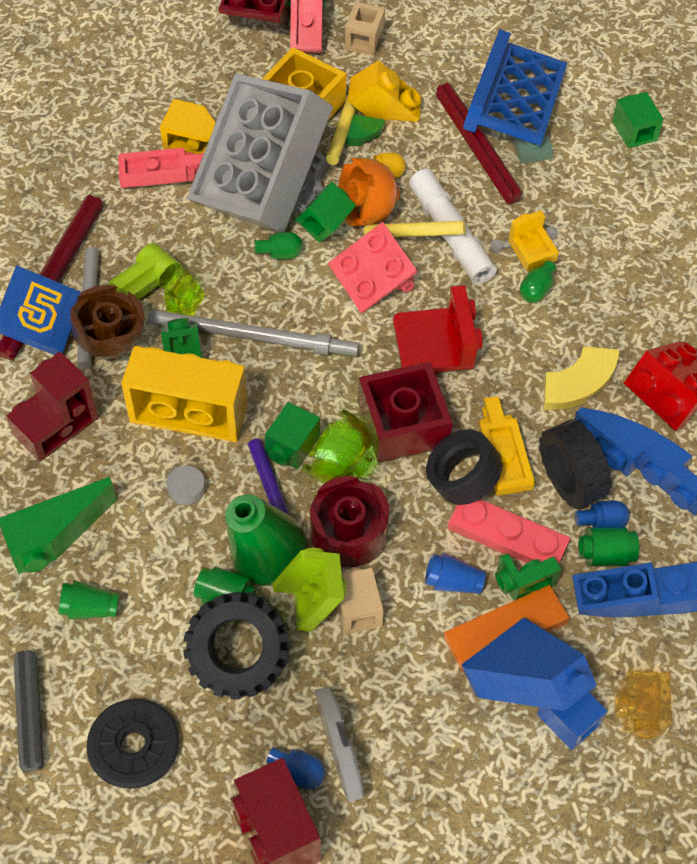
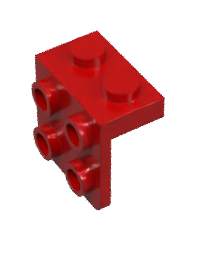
(440, 335)
(667, 382)

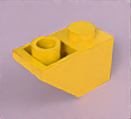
(384, 95)

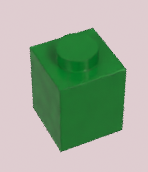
(637, 119)
(325, 212)
(292, 436)

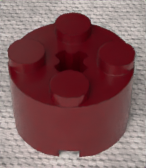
(350, 520)

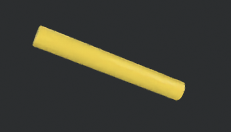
(340, 133)
(423, 228)

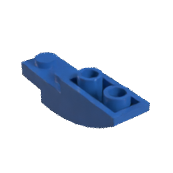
(634, 446)
(637, 591)

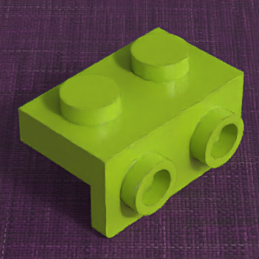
(316, 586)

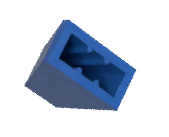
(529, 669)

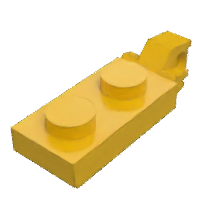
(506, 438)

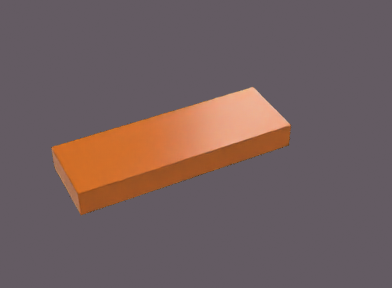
(538, 607)

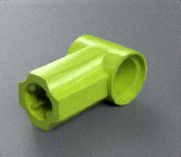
(152, 269)

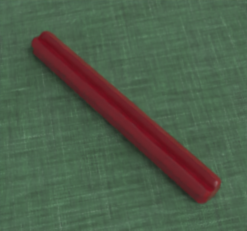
(479, 145)

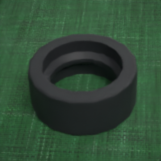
(477, 481)

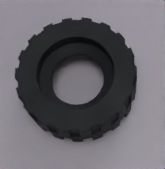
(575, 463)

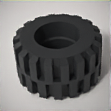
(203, 656)

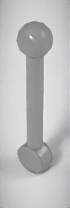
(497, 246)

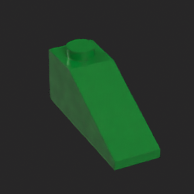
(50, 527)

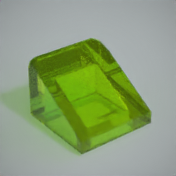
(183, 293)

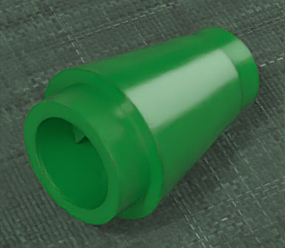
(87, 601)

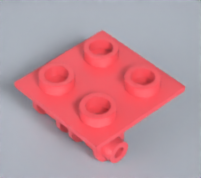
(373, 268)

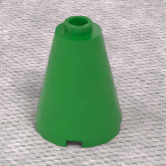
(261, 538)

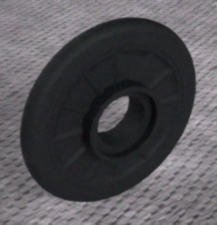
(137, 768)

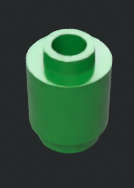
(608, 546)
(219, 581)

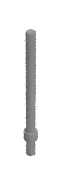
(321, 343)

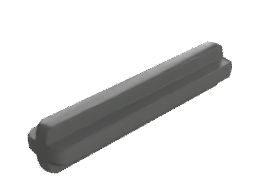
(28, 711)

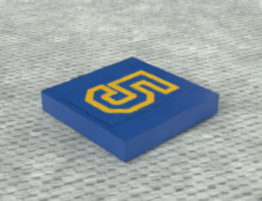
(37, 311)

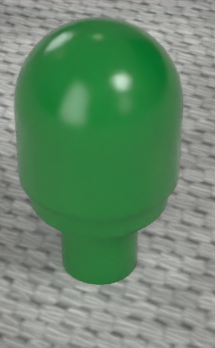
(280, 246)
(537, 282)

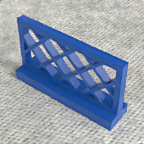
(494, 82)

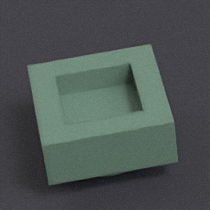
(531, 152)

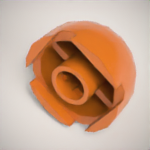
(372, 188)

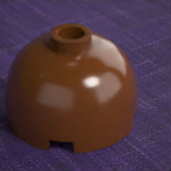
(106, 321)

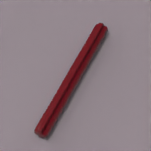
(61, 257)

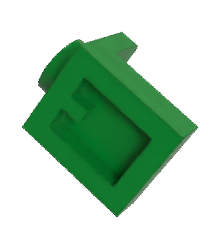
(181, 337)
(529, 579)

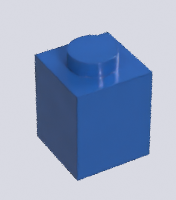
(576, 722)

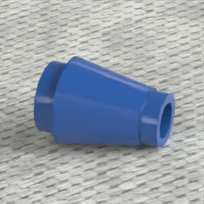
(453, 575)

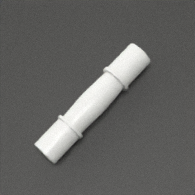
(465, 247)

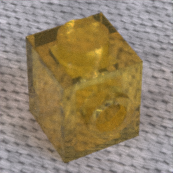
(644, 703)

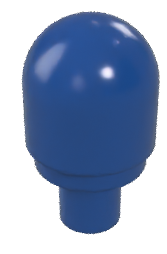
(604, 514)
(304, 768)

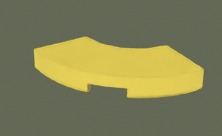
(580, 381)

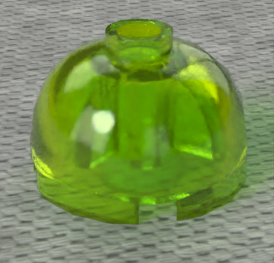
(340, 450)

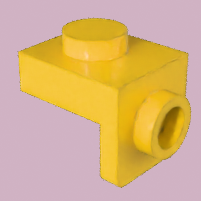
(531, 241)

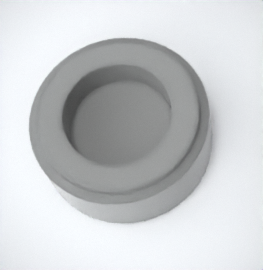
(186, 485)

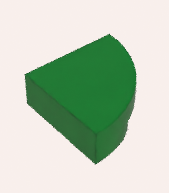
(364, 129)

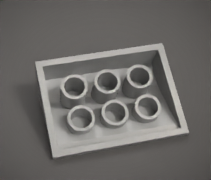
(260, 151)

